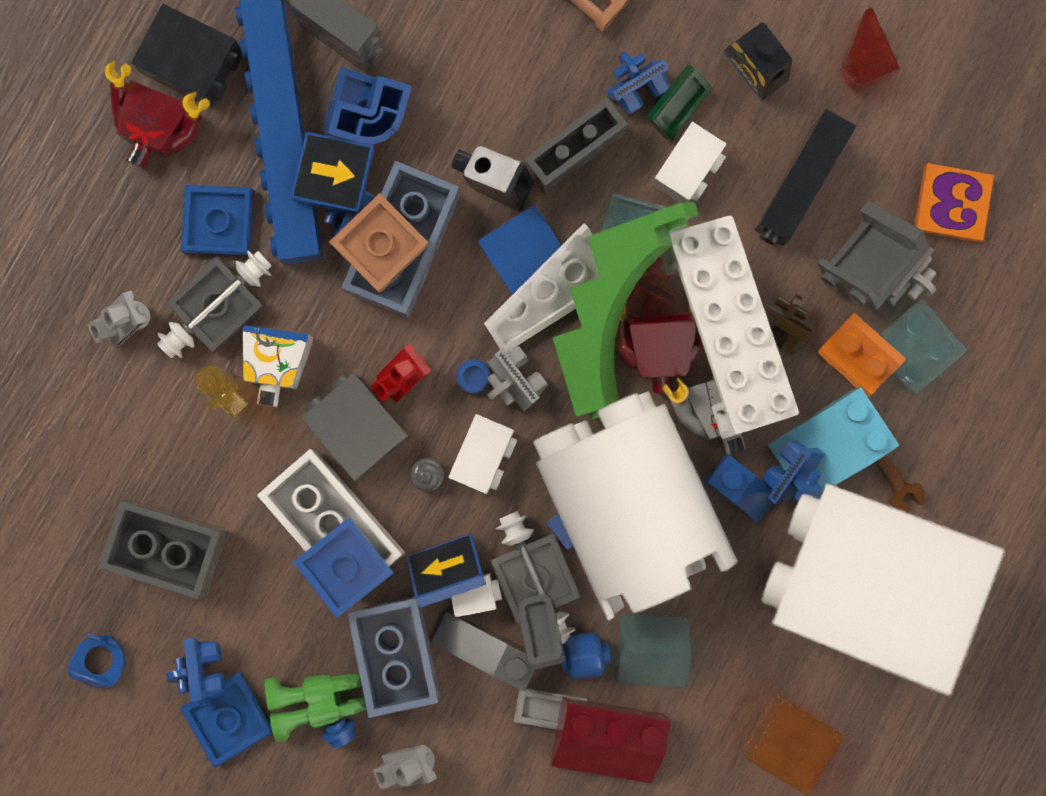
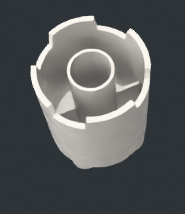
(632, 504)

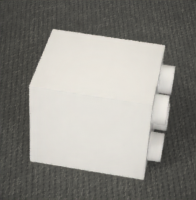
(883, 586)

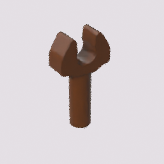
(900, 487)

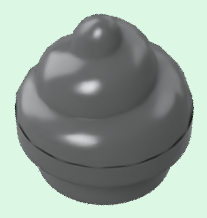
(427, 475)

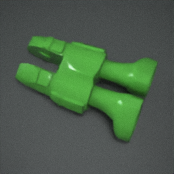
(323, 701)

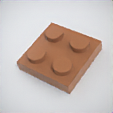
(379, 243)

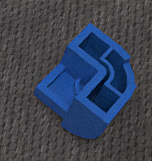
(365, 107)

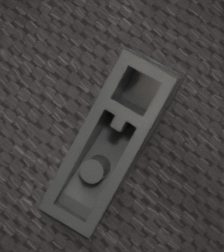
(484, 650)

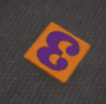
(954, 202)

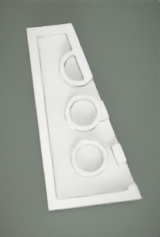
(545, 294)

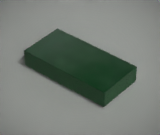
(679, 102)

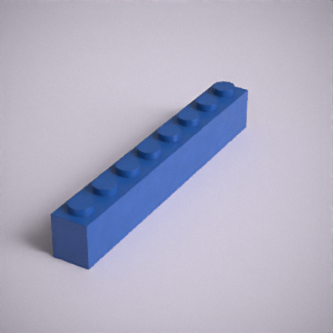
(280, 127)

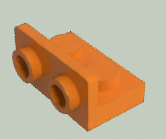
(861, 355)

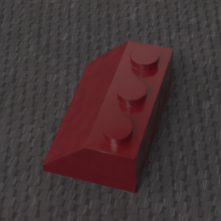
(609, 740)

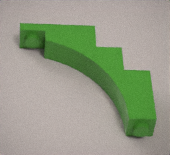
(621, 260)

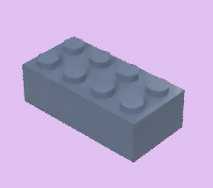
(429, 208)

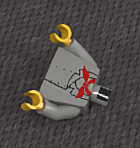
(696, 414)

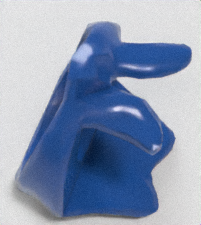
(77, 668)

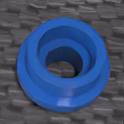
(339, 733)

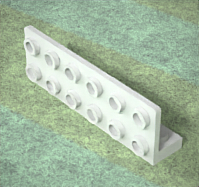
(731, 326)

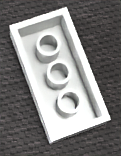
(315, 500)

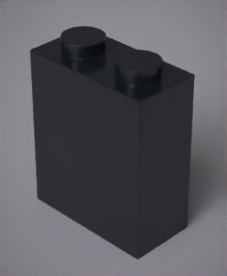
(187, 55)

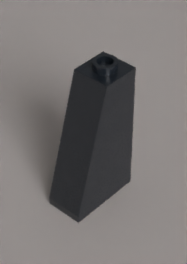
(804, 178)

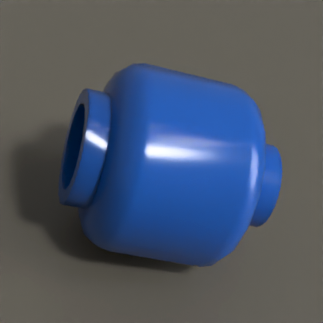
(585, 656)

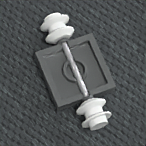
(215, 305)
(533, 570)

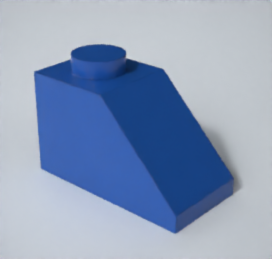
(739, 488)

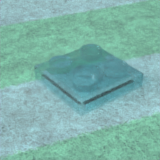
(924, 344)

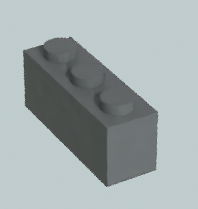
(576, 145)

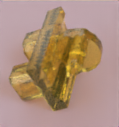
(221, 389)

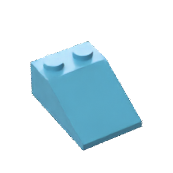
(847, 433)

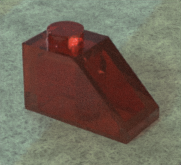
(868, 55)

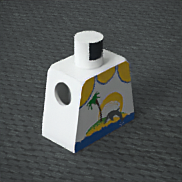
(274, 360)

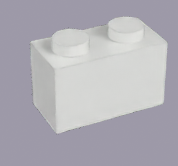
(689, 164)
(482, 454)

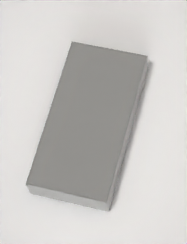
(539, 707)

